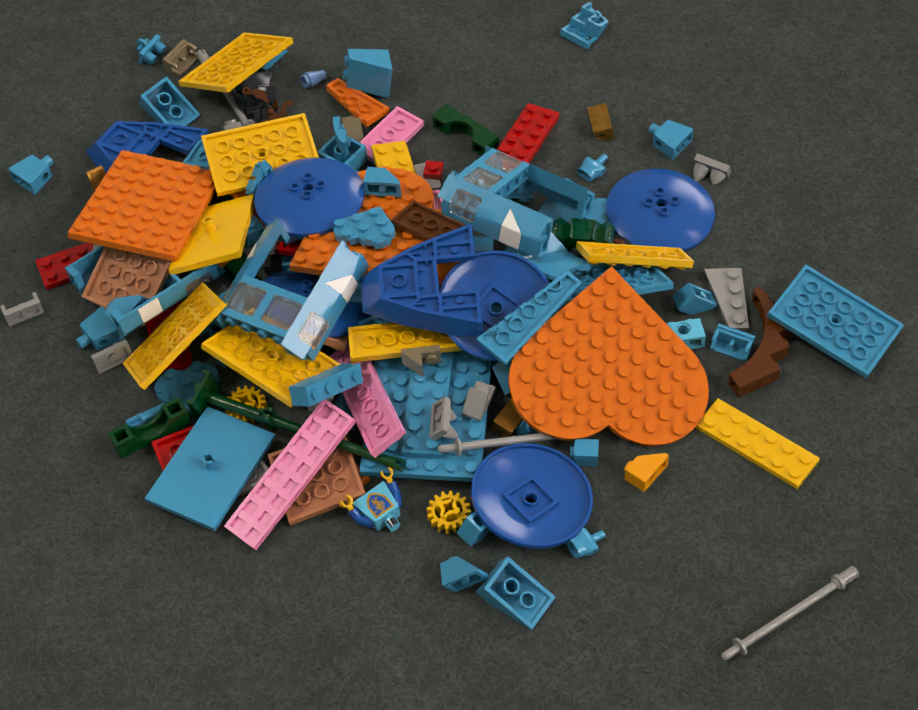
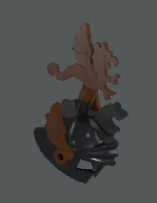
(259, 95)

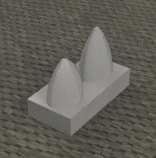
(705, 164)
(111, 356)
(440, 417)

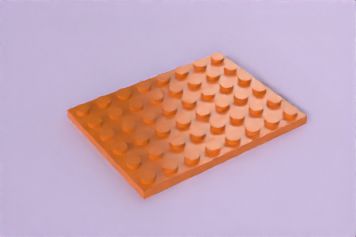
(145, 206)

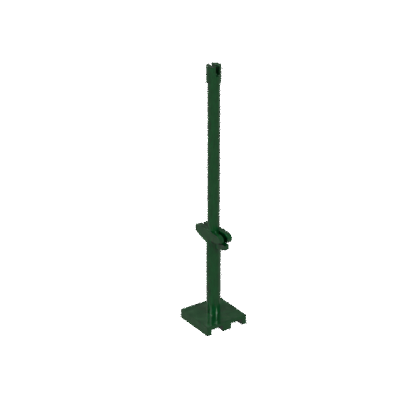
(208, 394)

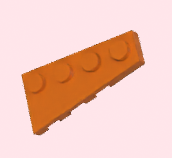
(357, 102)

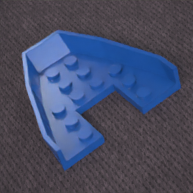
(141, 139)
(408, 287)

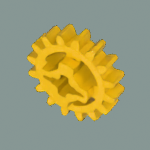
(247, 397)
(448, 510)

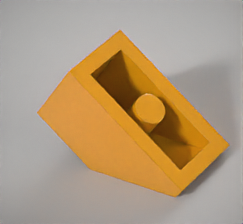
(645, 469)

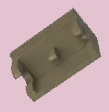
(180, 58)

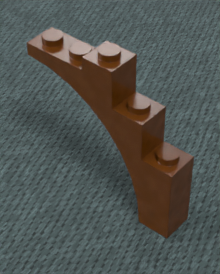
(763, 365)

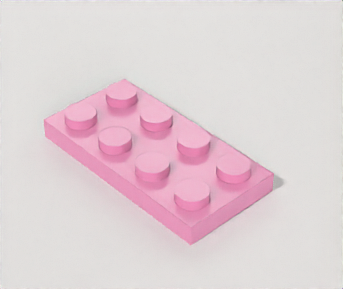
(395, 127)

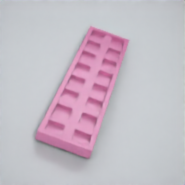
(289, 474)

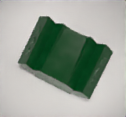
(582, 230)

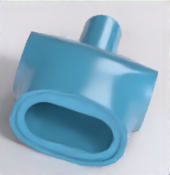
(592, 169)
(584, 543)

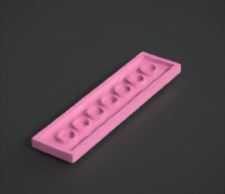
(371, 407)

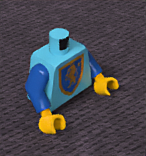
(378, 506)

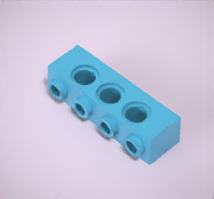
(690, 332)

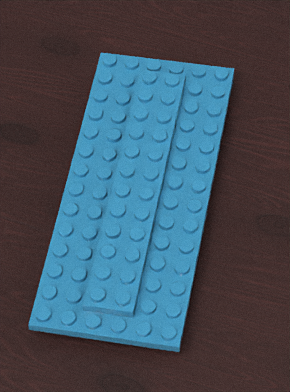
(413, 400)

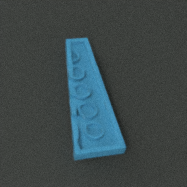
(518, 327)

